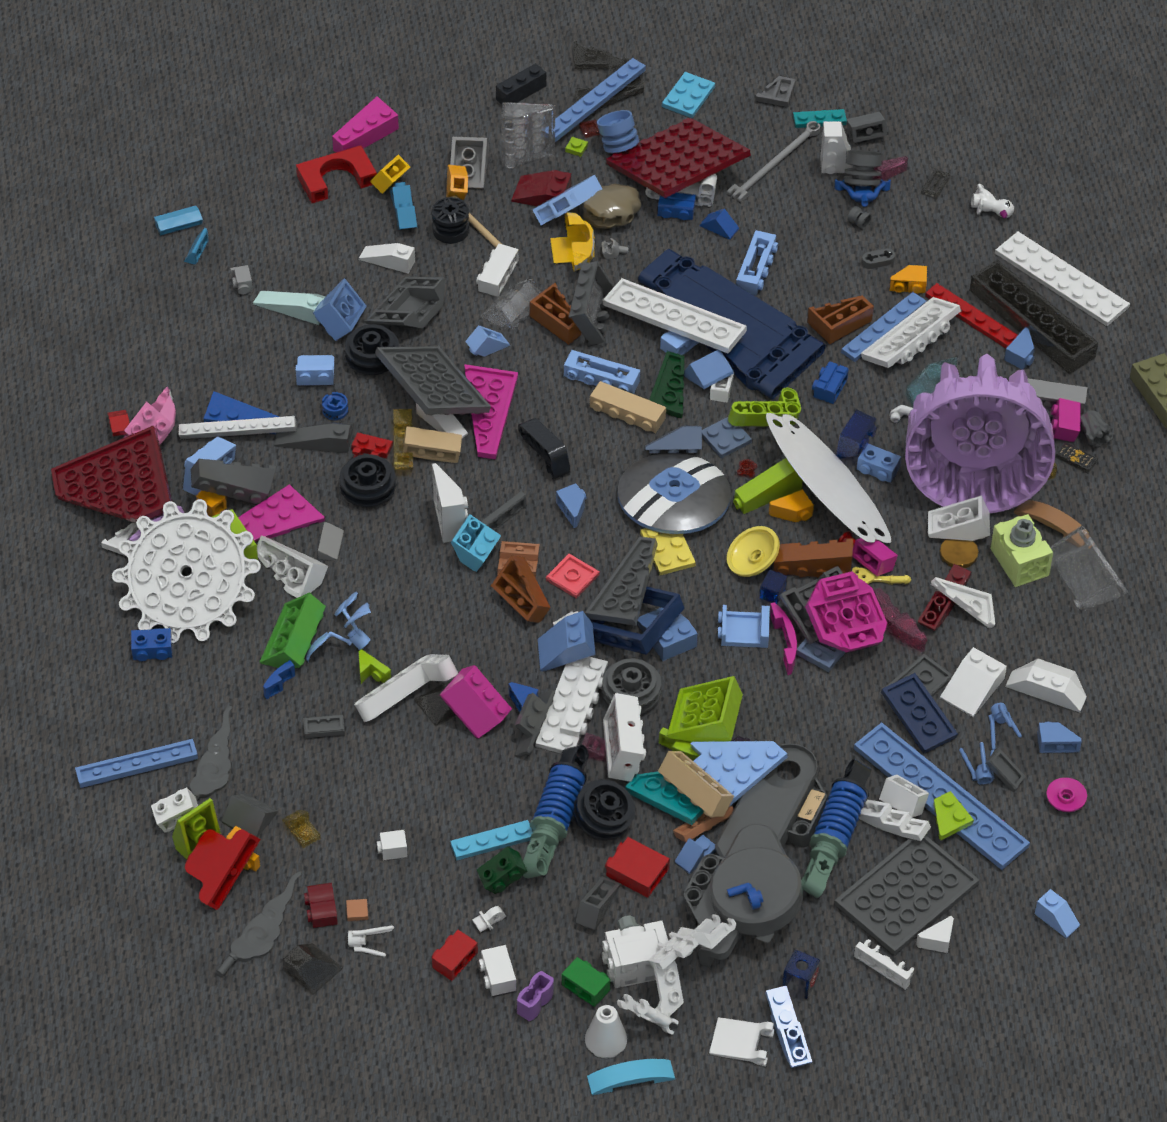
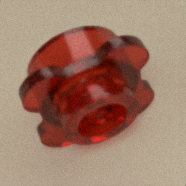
(747, 463)

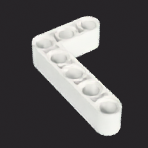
(426, 669)

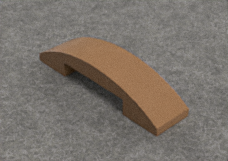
(1049, 516)

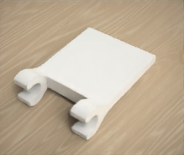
(740, 1040)

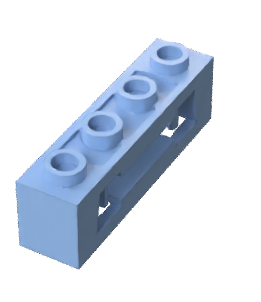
(766, 246)
(600, 370)

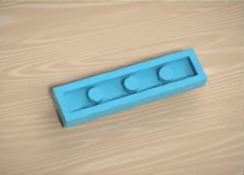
(491, 840)

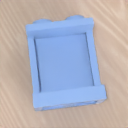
(744, 628)

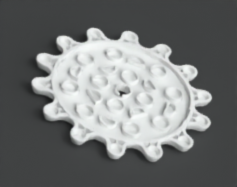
(178, 543)

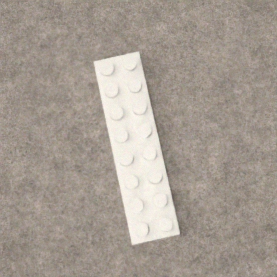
(1062, 278)
(675, 315)

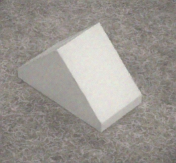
(937, 936)

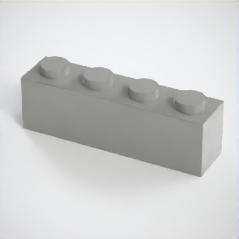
(1050, 393)

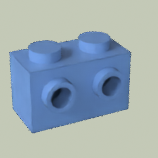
(878, 463)

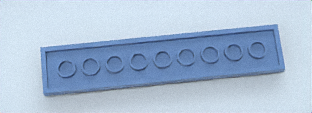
(896, 757)

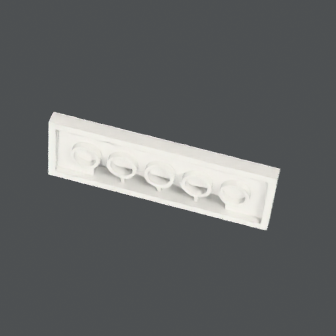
(912, 333)
(572, 704)

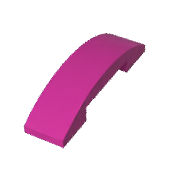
(781, 620)

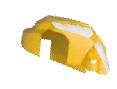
(577, 246)

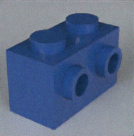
(151, 644)

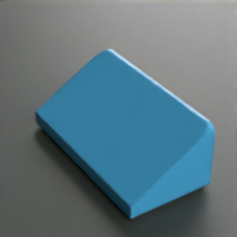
(197, 247)

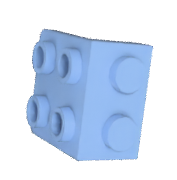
(315, 370)

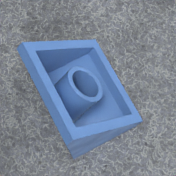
(708, 369)

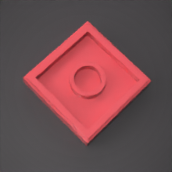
(572, 575)

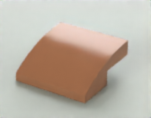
(527, 550)

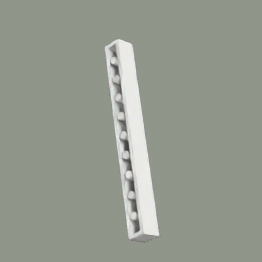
(237, 427)

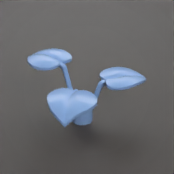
(355, 636)

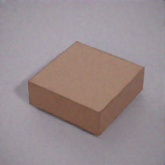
(357, 910)

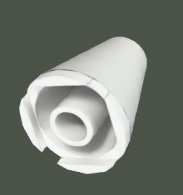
(606, 1033)

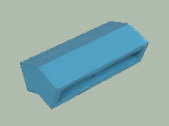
(178, 220)

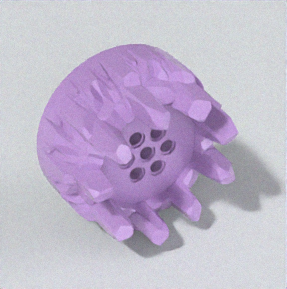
(1002, 462)

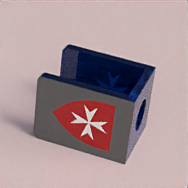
(810, 975)

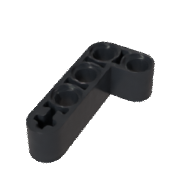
(547, 446)

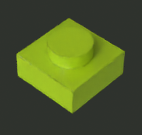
(576, 146)

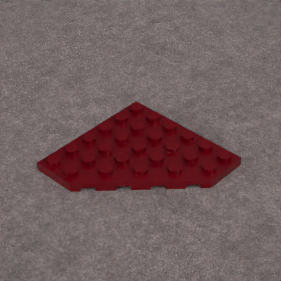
(117, 479)

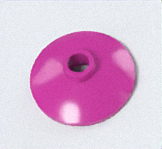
(1066, 788)

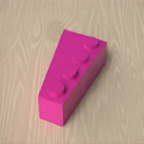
(367, 126)

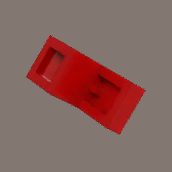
(118, 422)

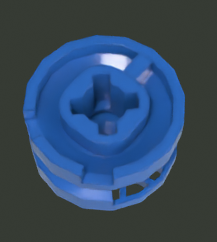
(335, 405)

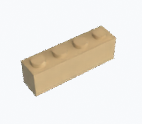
(627, 407)
(696, 784)

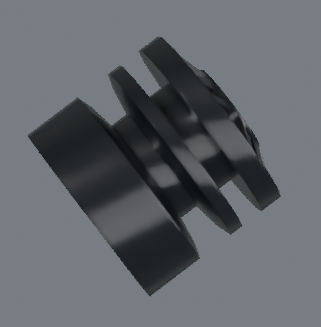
(450, 220)

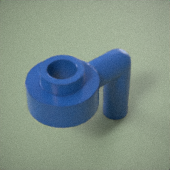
(754, 897)

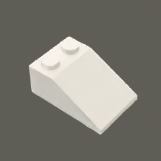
(960, 521)
(974, 682)

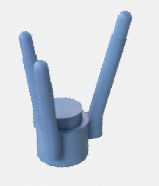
(1000, 715)
(983, 773)

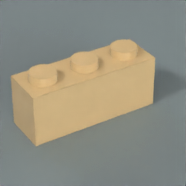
(432, 444)

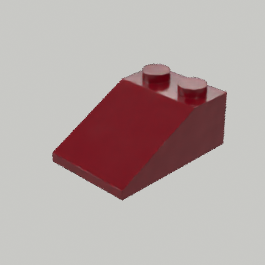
(541, 187)

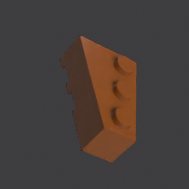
(553, 313)
(841, 318)
(521, 589)

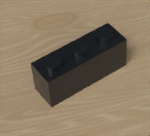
(521, 85)

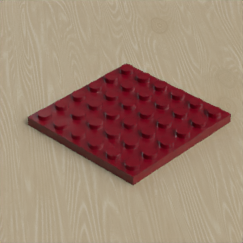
(678, 157)

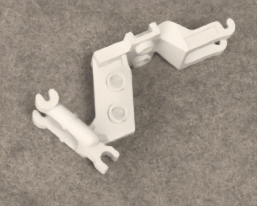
(666, 969)

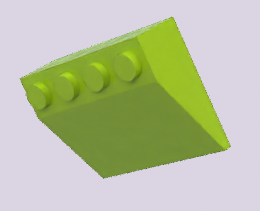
(706, 711)

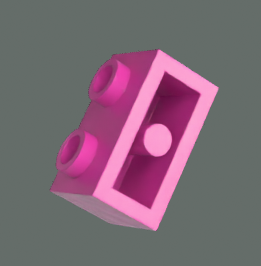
(1066, 419)
(874, 556)

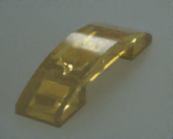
(402, 419)

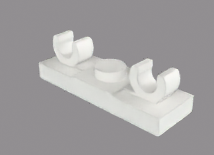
(883, 964)

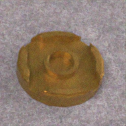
(959, 552)

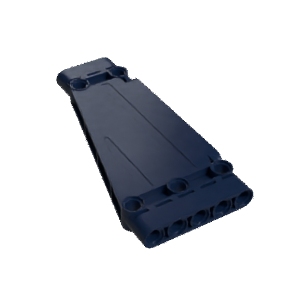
(771, 349)

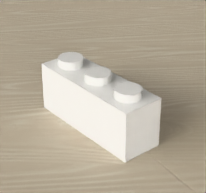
(497, 270)

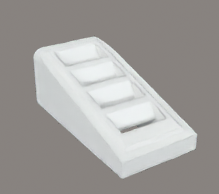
(721, 391)

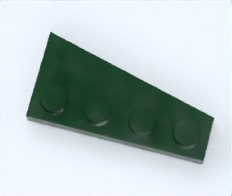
(670, 385)

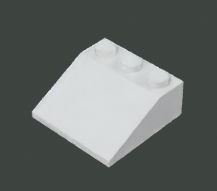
(448, 503)

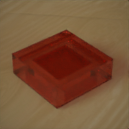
(589, 128)

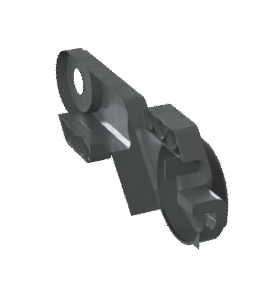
(754, 854)

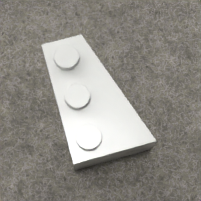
(834, 148)

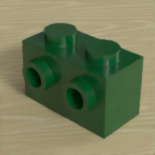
(502, 870)

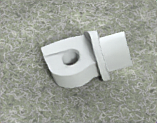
(485, 920)

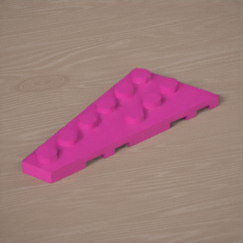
(498, 390)
(280, 514)

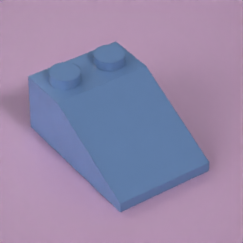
(340, 310)
(677, 638)
(566, 642)

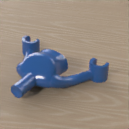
(863, 194)

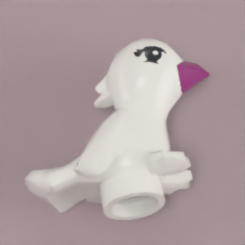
(985, 201)

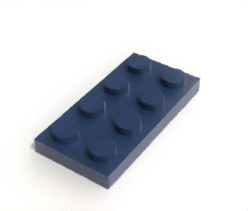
(919, 713)

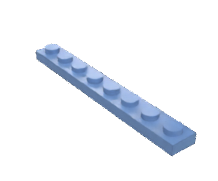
(597, 97)

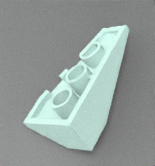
(291, 304)

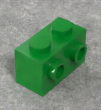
(585, 981)

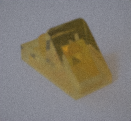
(301, 827)

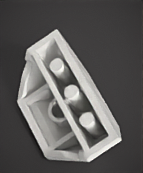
(1049, 683)

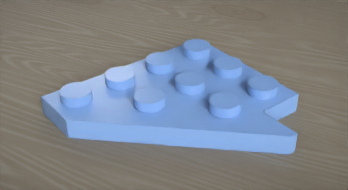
(738, 763)

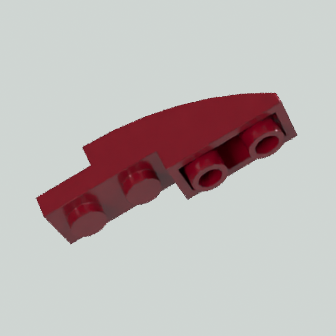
(941, 605)

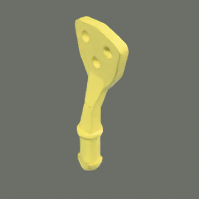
(871, 577)

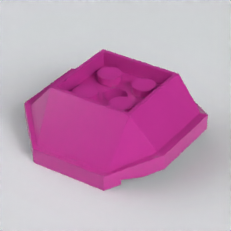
(847, 597)

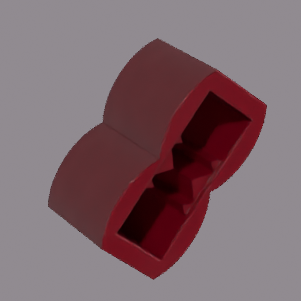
(322, 905)

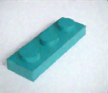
(802, 118)

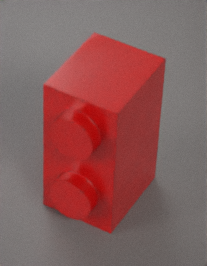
(454, 954)

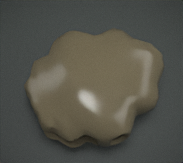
(612, 206)

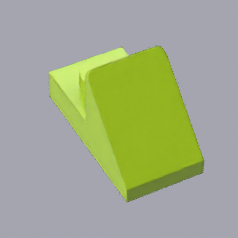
(371, 666)

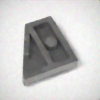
(777, 92)

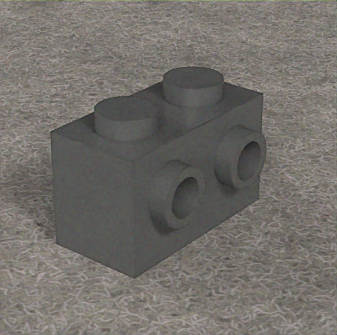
(866, 127)

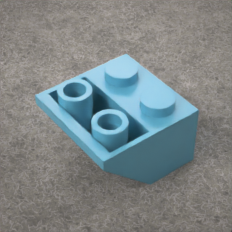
(474, 542)

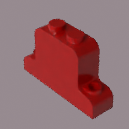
(219, 863)

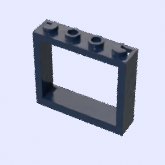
(642, 642)

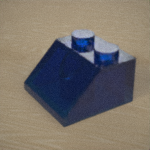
(856, 434)

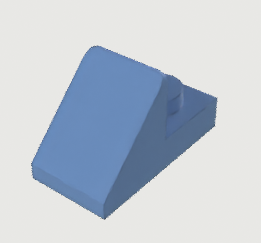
(693, 853)

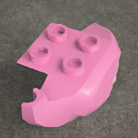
(159, 414)

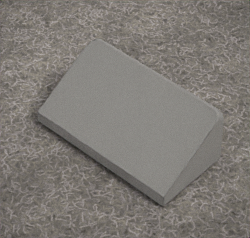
(330, 542)

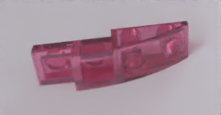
(900, 625)

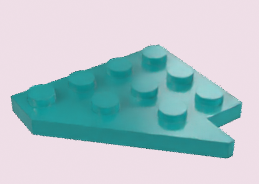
(663, 795)

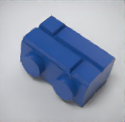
(677, 206)
(830, 382)

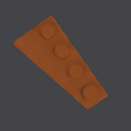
(814, 558)

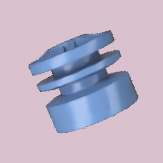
(618, 131)

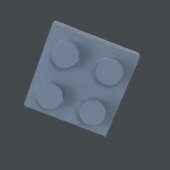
(725, 437)

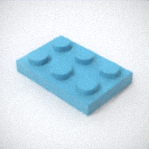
(688, 94)

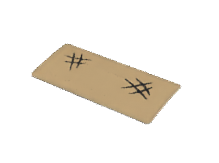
(811, 805)

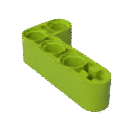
(754, 412)

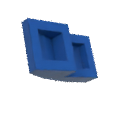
(275, 682)

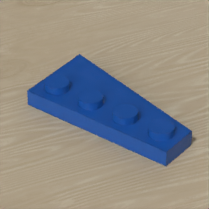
(228, 409)

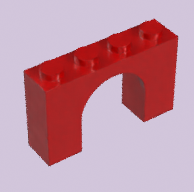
(350, 160)

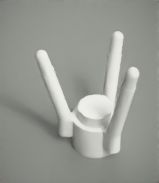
(358, 938)

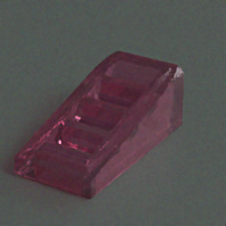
(890, 167)
(591, 739)

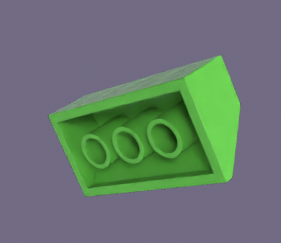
(293, 631)

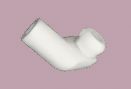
(898, 412)

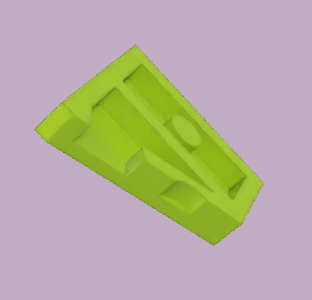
(950, 815)

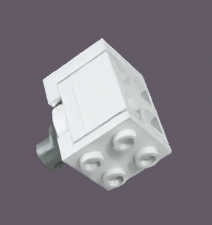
(630, 949)

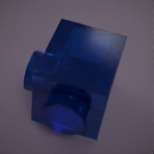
(772, 586)

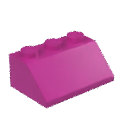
(475, 701)

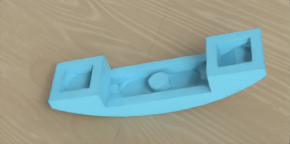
(630, 1073)

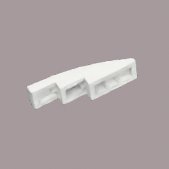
(893, 821)

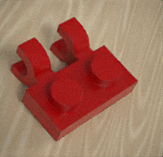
(371, 445)

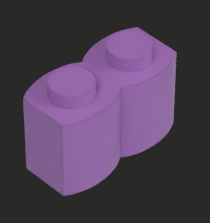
(535, 995)

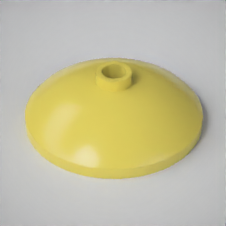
(753, 551)

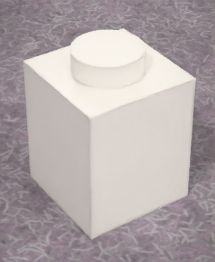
(392, 845)

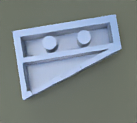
(214, 450)

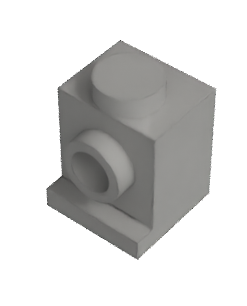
(241, 279)

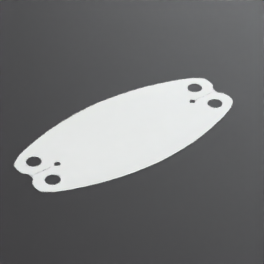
(828, 478)

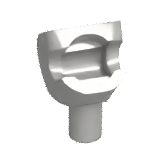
(612, 249)

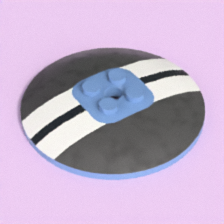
(692, 506)

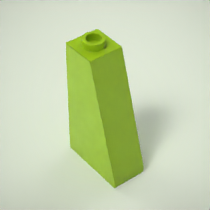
(768, 486)

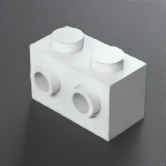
(904, 795)
(172, 808)
(498, 970)

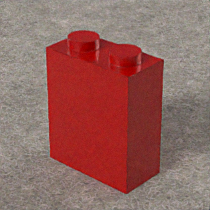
(637, 867)

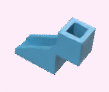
(403, 205)

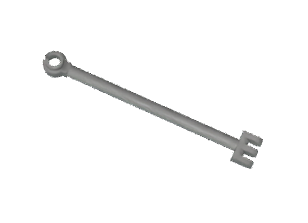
(811, 130)

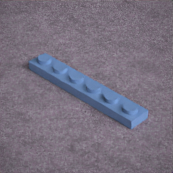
(882, 326)
(136, 763)

